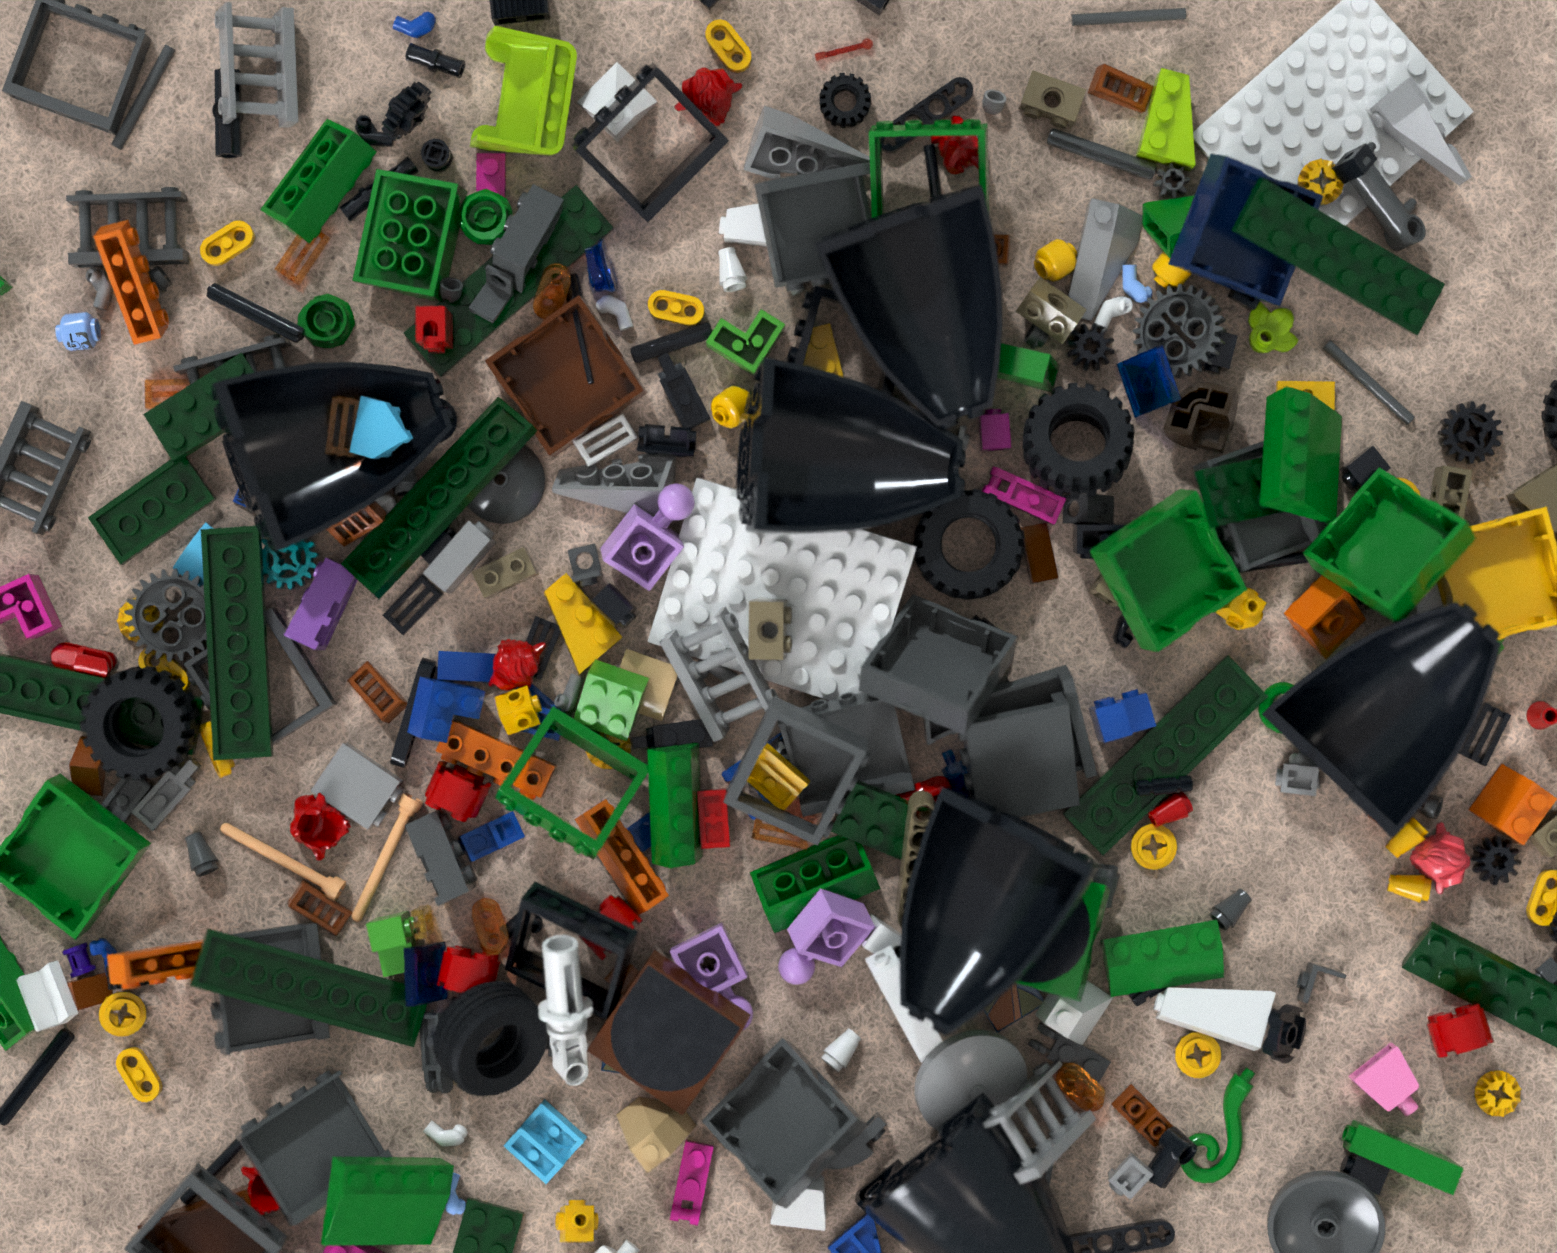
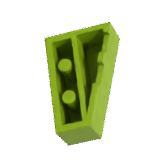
(1168, 123)

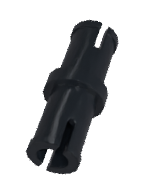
(435, 60)

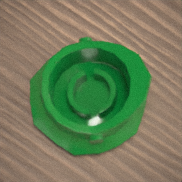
(484, 216)
(324, 313)

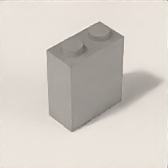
(460, 556)
(358, 786)

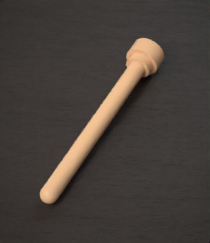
(407, 809)
(330, 885)

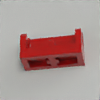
(713, 819)

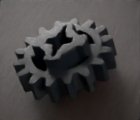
(406, 110)
(1466, 422)

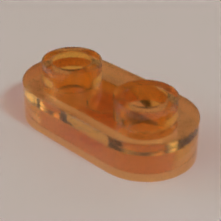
(551, 289)
(489, 928)
(1081, 1088)

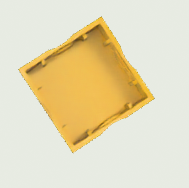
(1508, 574)

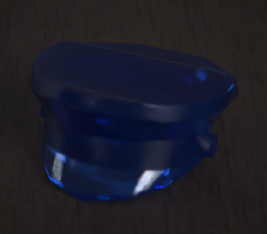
(600, 268)

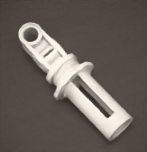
(565, 1008)

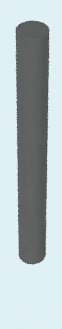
(1128, 16)
(143, 97)
(1368, 382)

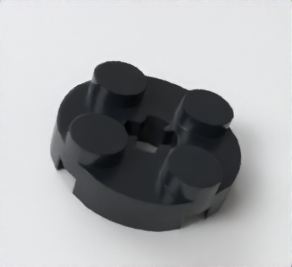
(1285, 1033)

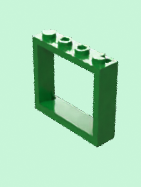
(915, 128)
(596, 746)

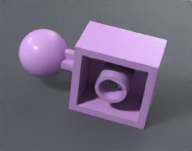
(642, 529)
(824, 930)
(727, 968)

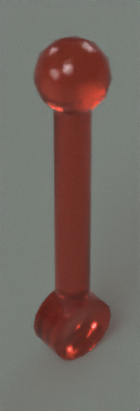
(866, 44)

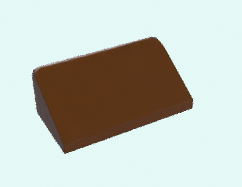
(1039, 553)

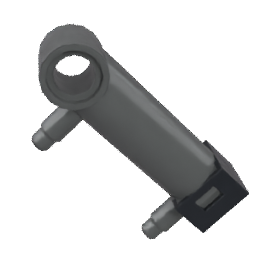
(1400, 226)

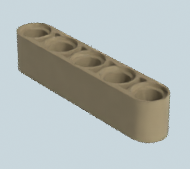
(915, 822)

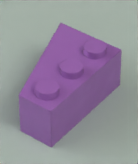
(322, 605)

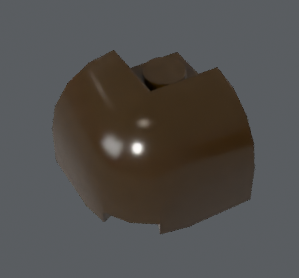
(1202, 417)

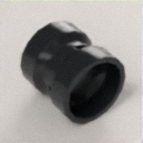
(440, 160)

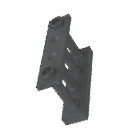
(171, 252)
(271, 343)
(15, 444)

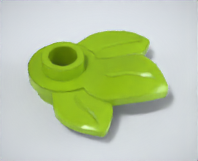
(1274, 326)

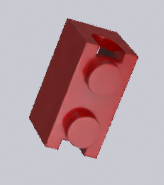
(434, 328)

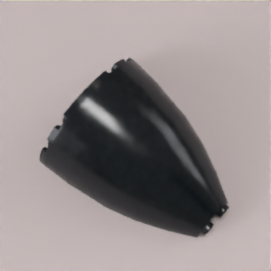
(925, 299)
(279, 438)
(837, 455)
(1393, 709)
(981, 907)
(965, 1194)

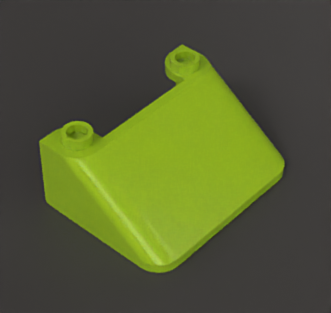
(532, 94)

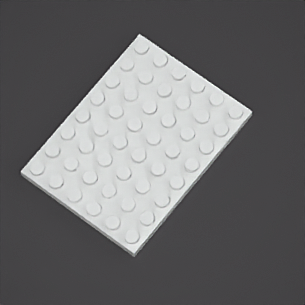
(1319, 100)
(837, 583)

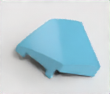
(378, 429)

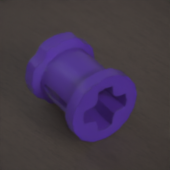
(79, 960)

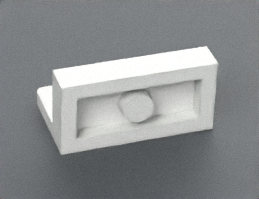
(47, 997)

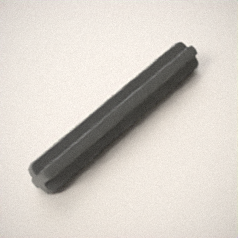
(1101, 153)

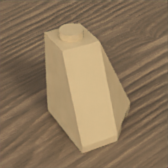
(653, 1130)

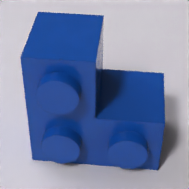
(437, 703)
(1121, 717)

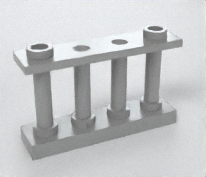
(282, 53)
(691, 673)
(1061, 1136)

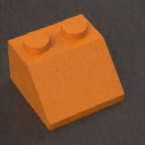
(1325, 615)
(1512, 804)

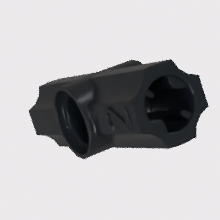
(227, 136)

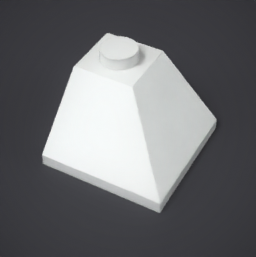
(603, 94)
(1074, 1018)

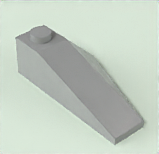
(1407, 119)
(793, 146)
(1104, 246)
(619, 484)

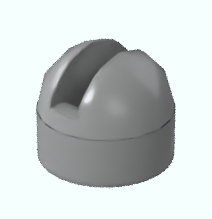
(993, 101)

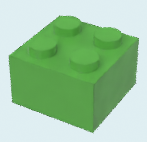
(611, 700)

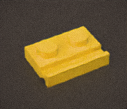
(777, 778)

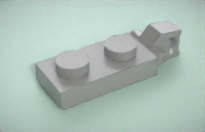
(166, 794)

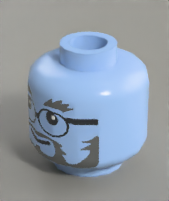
(78, 331)

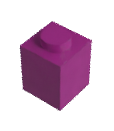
(994, 430)

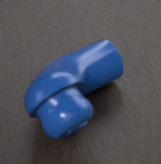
(416, 27)
(102, 947)

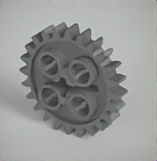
(1198, 311)
(155, 595)

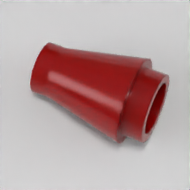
(1536, 715)
(1173, 808)

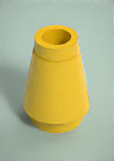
(1407, 838)
(1410, 886)

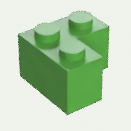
(746, 348)
(389, 937)

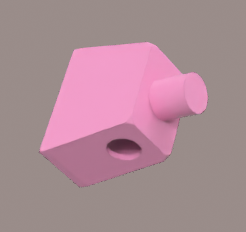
(1388, 1080)

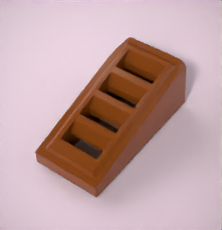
(1107, 94)
(377, 516)
(394, 709)
(294, 904)

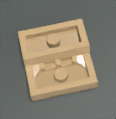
(660, 684)

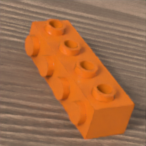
(131, 281)
(495, 758)
(624, 859)
(154, 964)

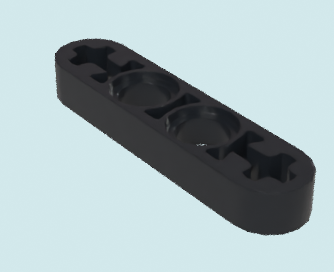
(922, 111)
(405, 740)
(1118, 1234)

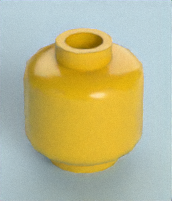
(1055, 260)
(1168, 274)
(729, 407)

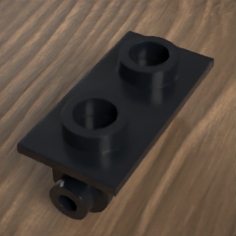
(679, 443)

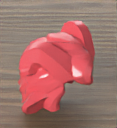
(1441, 858)

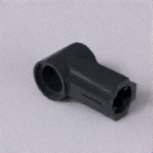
(1174, 1151)

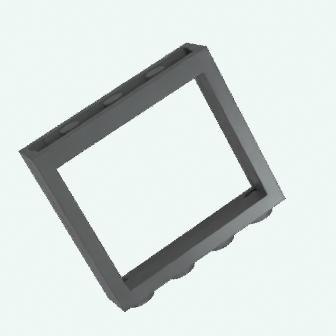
(28, 45)
(303, 665)
(819, 728)
(224, 1201)

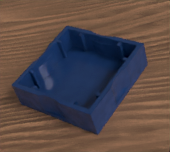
(1217, 253)

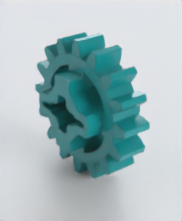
(278, 569)

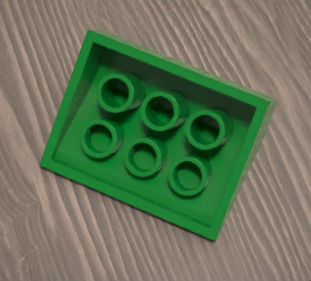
(409, 234)
(1301, 455)
(385, 1200)

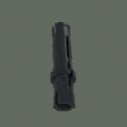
(361, 200)

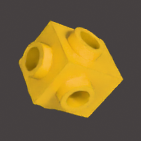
(1243, 611)
(518, 710)
(569, 1230)

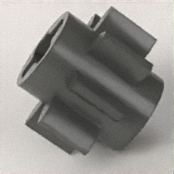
(1177, 175)

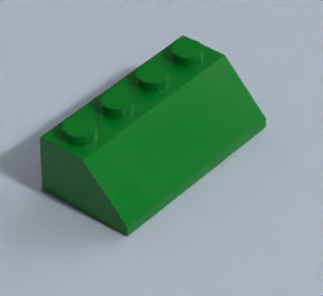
(319, 180)
(674, 805)
(793, 881)
(1163, 958)
(14, 1016)

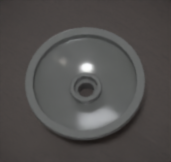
(518, 494)

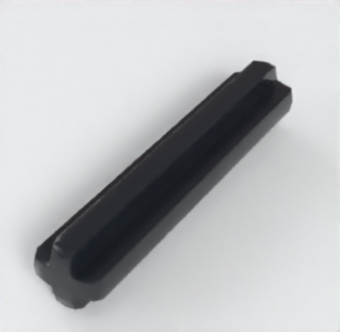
(671, 342)

